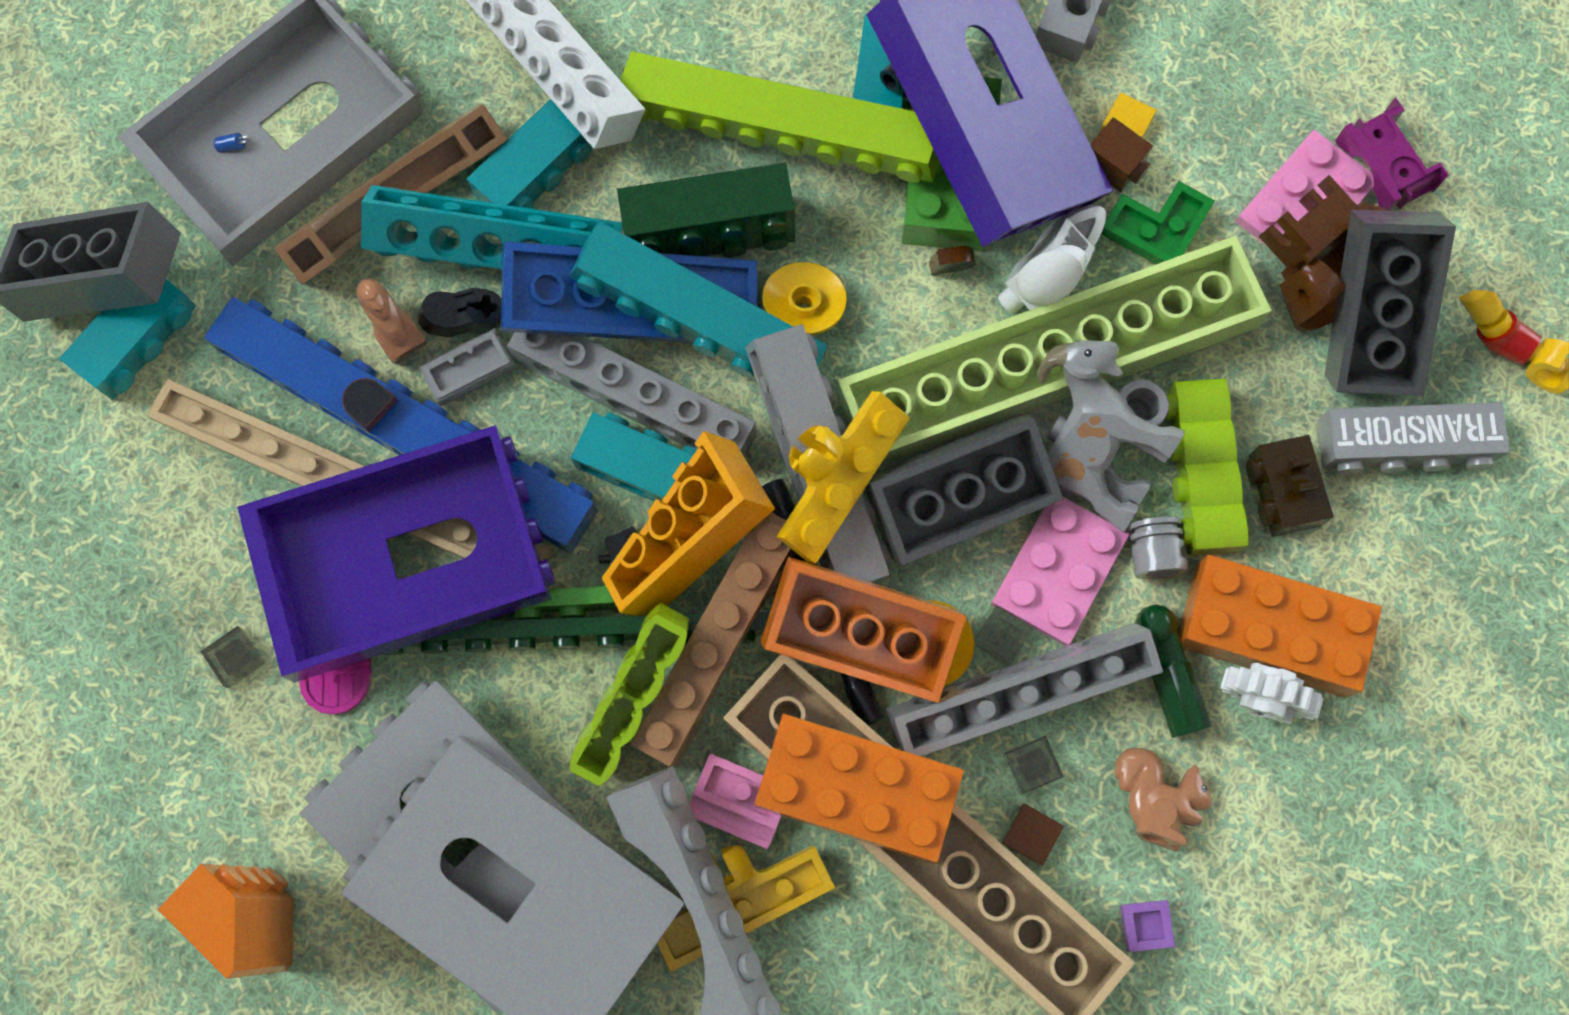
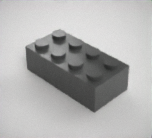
(86, 262)
(1390, 301)
(962, 488)

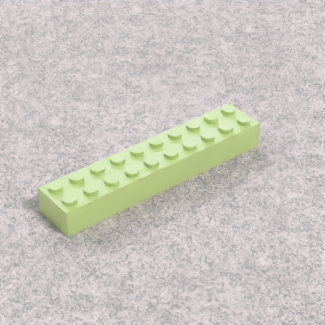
(995, 368)

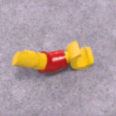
(1515, 341)

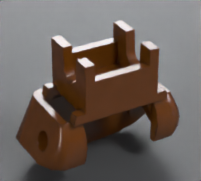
(1314, 254)

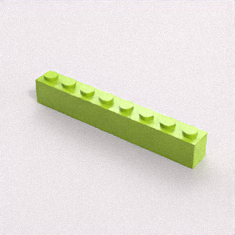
(781, 117)

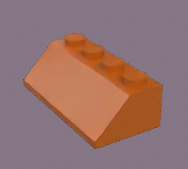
(235, 918)

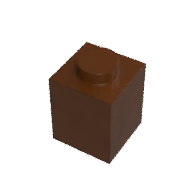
(1121, 154)

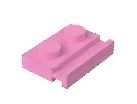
(727, 801)

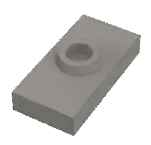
(467, 367)

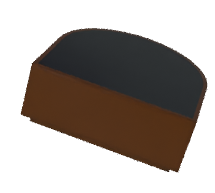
(952, 260)
(367, 402)

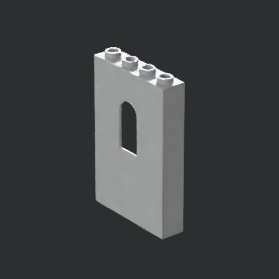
(256, 190)
(374, 778)
(572, 935)

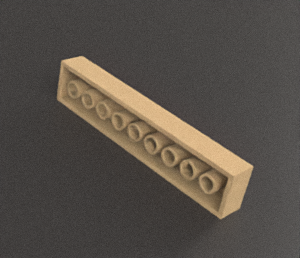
(977, 881)

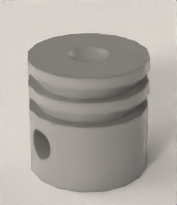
(1146, 400)
(1158, 548)

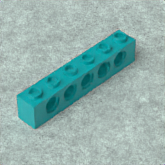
(471, 219)

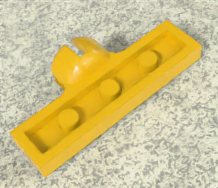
(838, 472)
(754, 894)

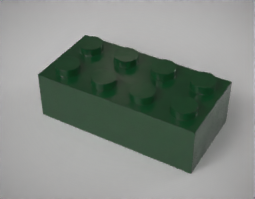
(712, 212)

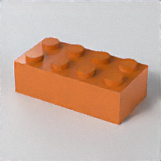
(1280, 623)
(863, 629)
(859, 788)

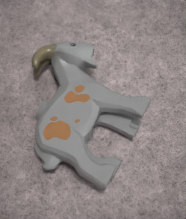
(1097, 429)

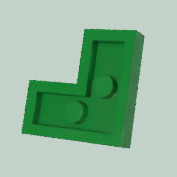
(1160, 234)

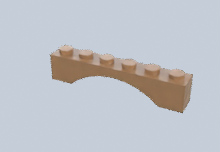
(419, 170)
(706, 656)

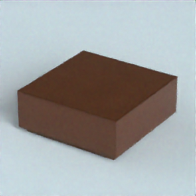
(1032, 834)

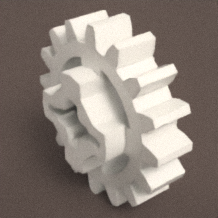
(1271, 693)

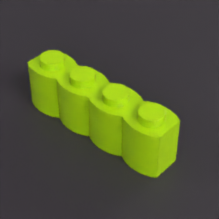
(1207, 468)
(634, 688)

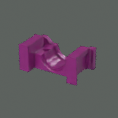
(1392, 160)

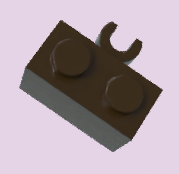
(1289, 486)

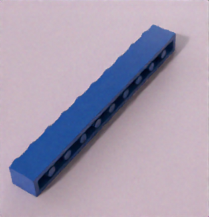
(320, 378)

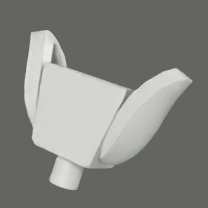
(1055, 261)

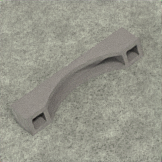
(661, 824)

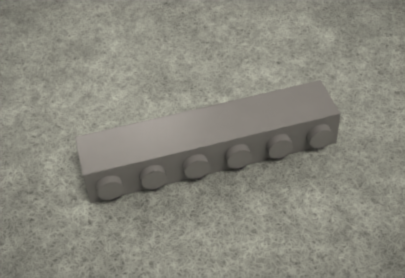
(795, 401)

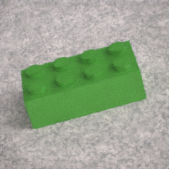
(934, 211)

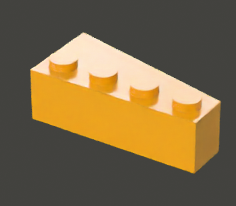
(690, 528)

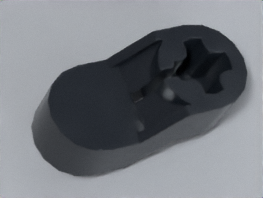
(460, 312)

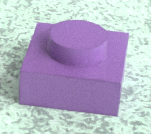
(1147, 926)

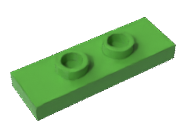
(570, 603)

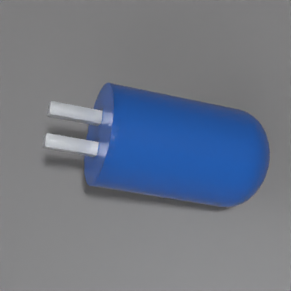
(229, 142)

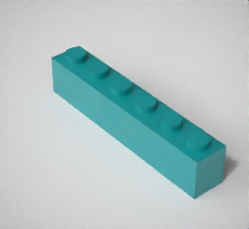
(673, 298)

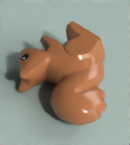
(391, 325)
(1158, 807)

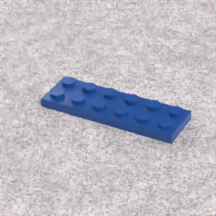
(545, 300)

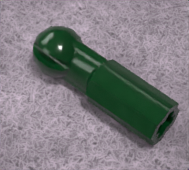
(1177, 683)

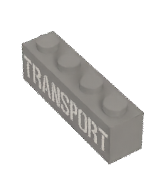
(1412, 437)

